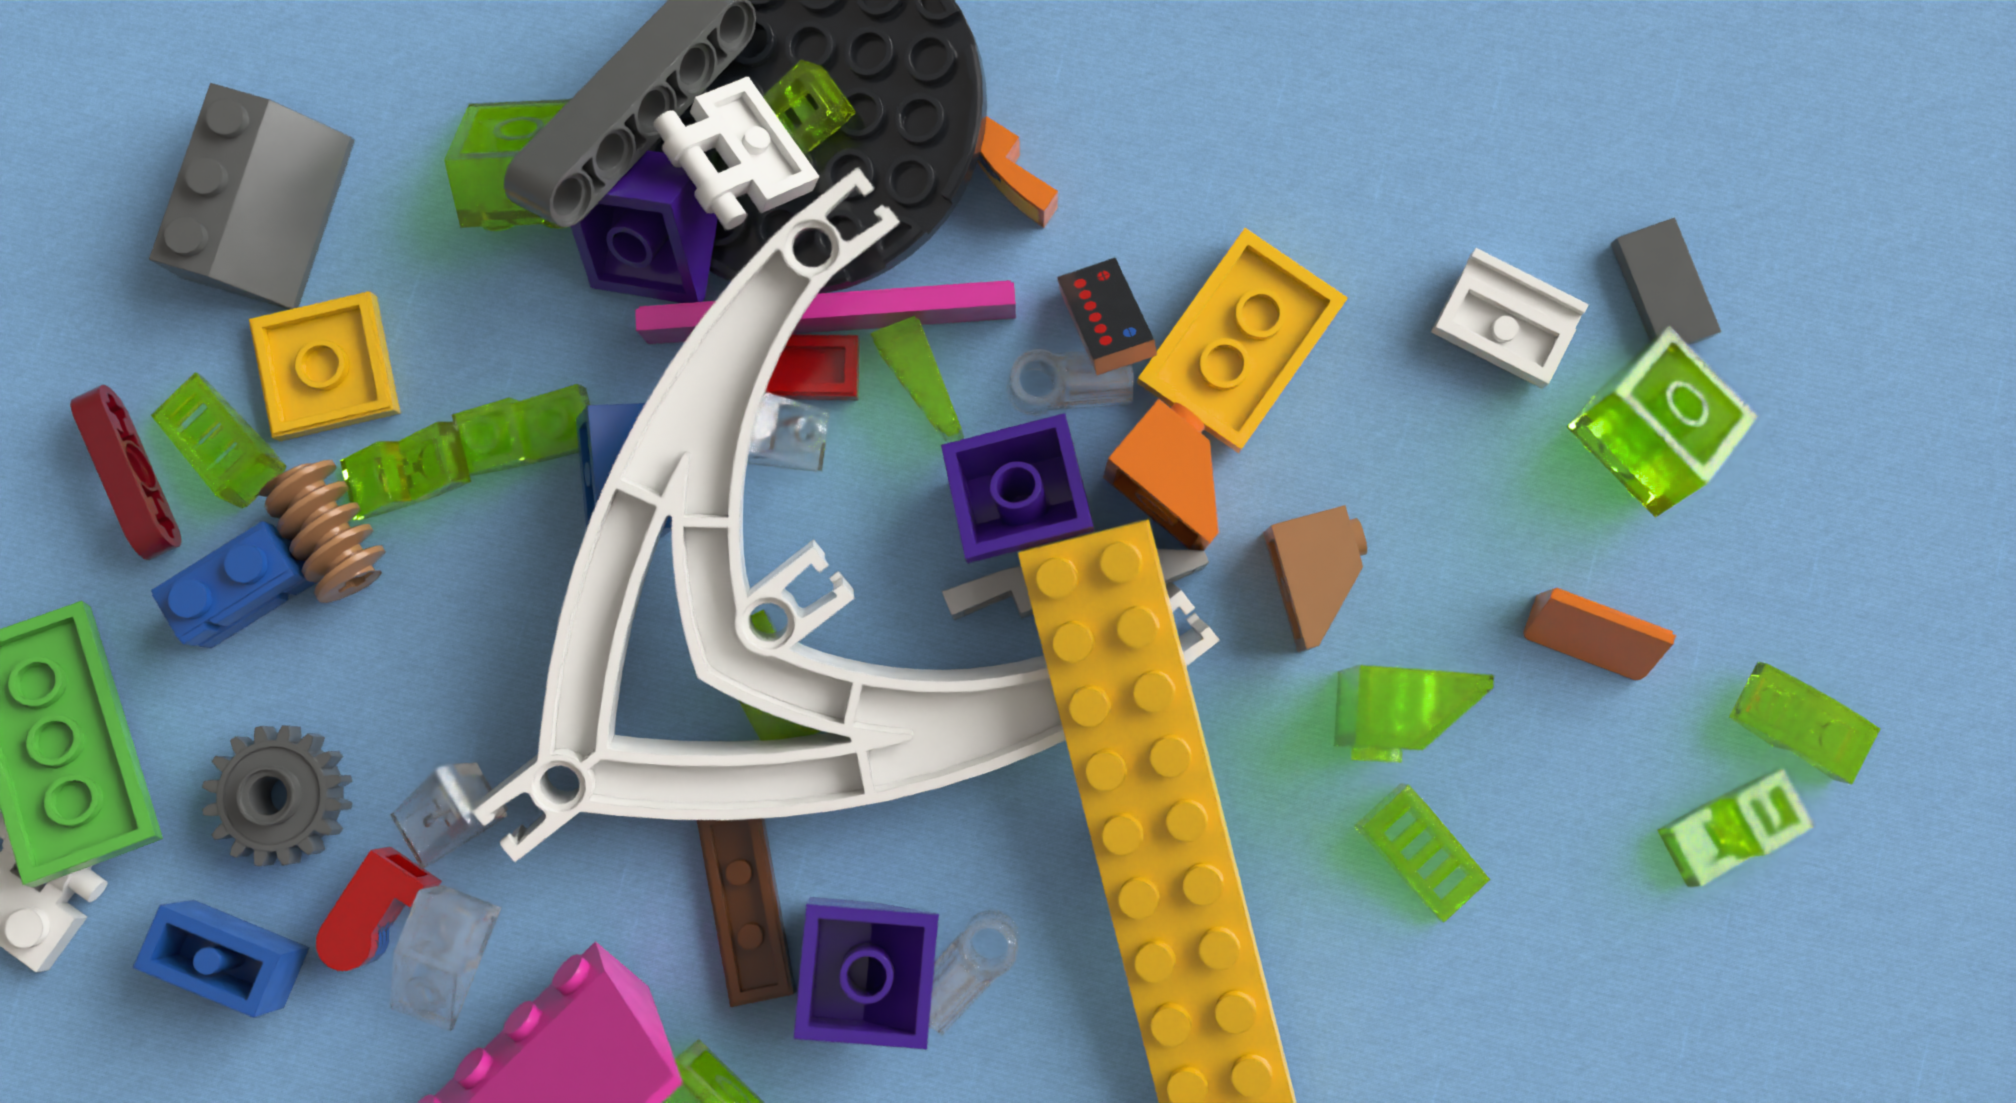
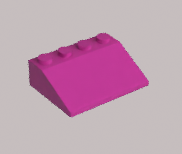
(578, 1042)

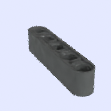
(614, 113)

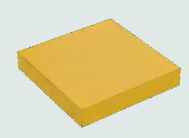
(324, 366)

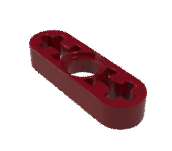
(126, 472)

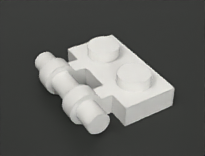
(749, 140)
(39, 920)

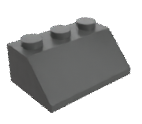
(252, 198)

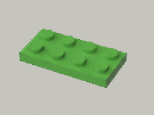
(66, 750)

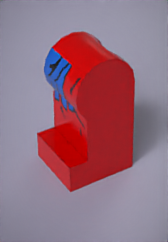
(361, 918)

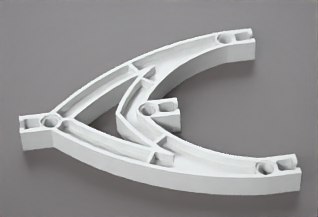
(688, 459)

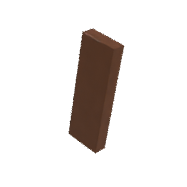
(746, 910)

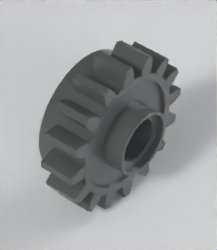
(245, 799)

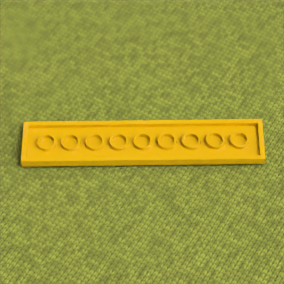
(1155, 818)

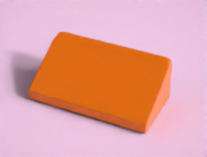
(1596, 633)

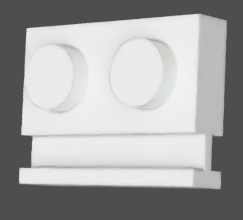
(1509, 318)

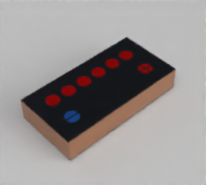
(1107, 316)

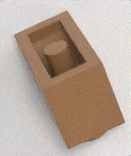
(1315, 569)

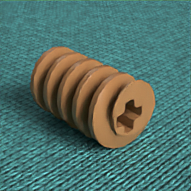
(322, 531)

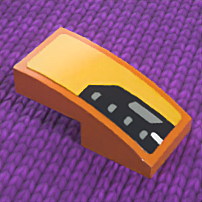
(1021, 188)

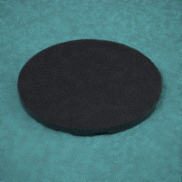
(914, 131)

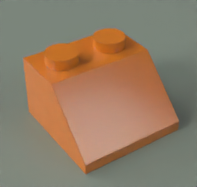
(1169, 473)

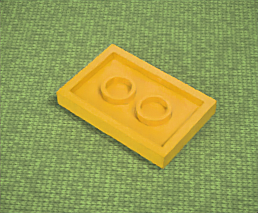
(1242, 339)

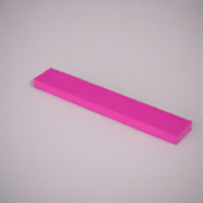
(854, 310)

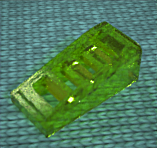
(816, 125)
(912, 362)
(241, 471)
(1391, 809)

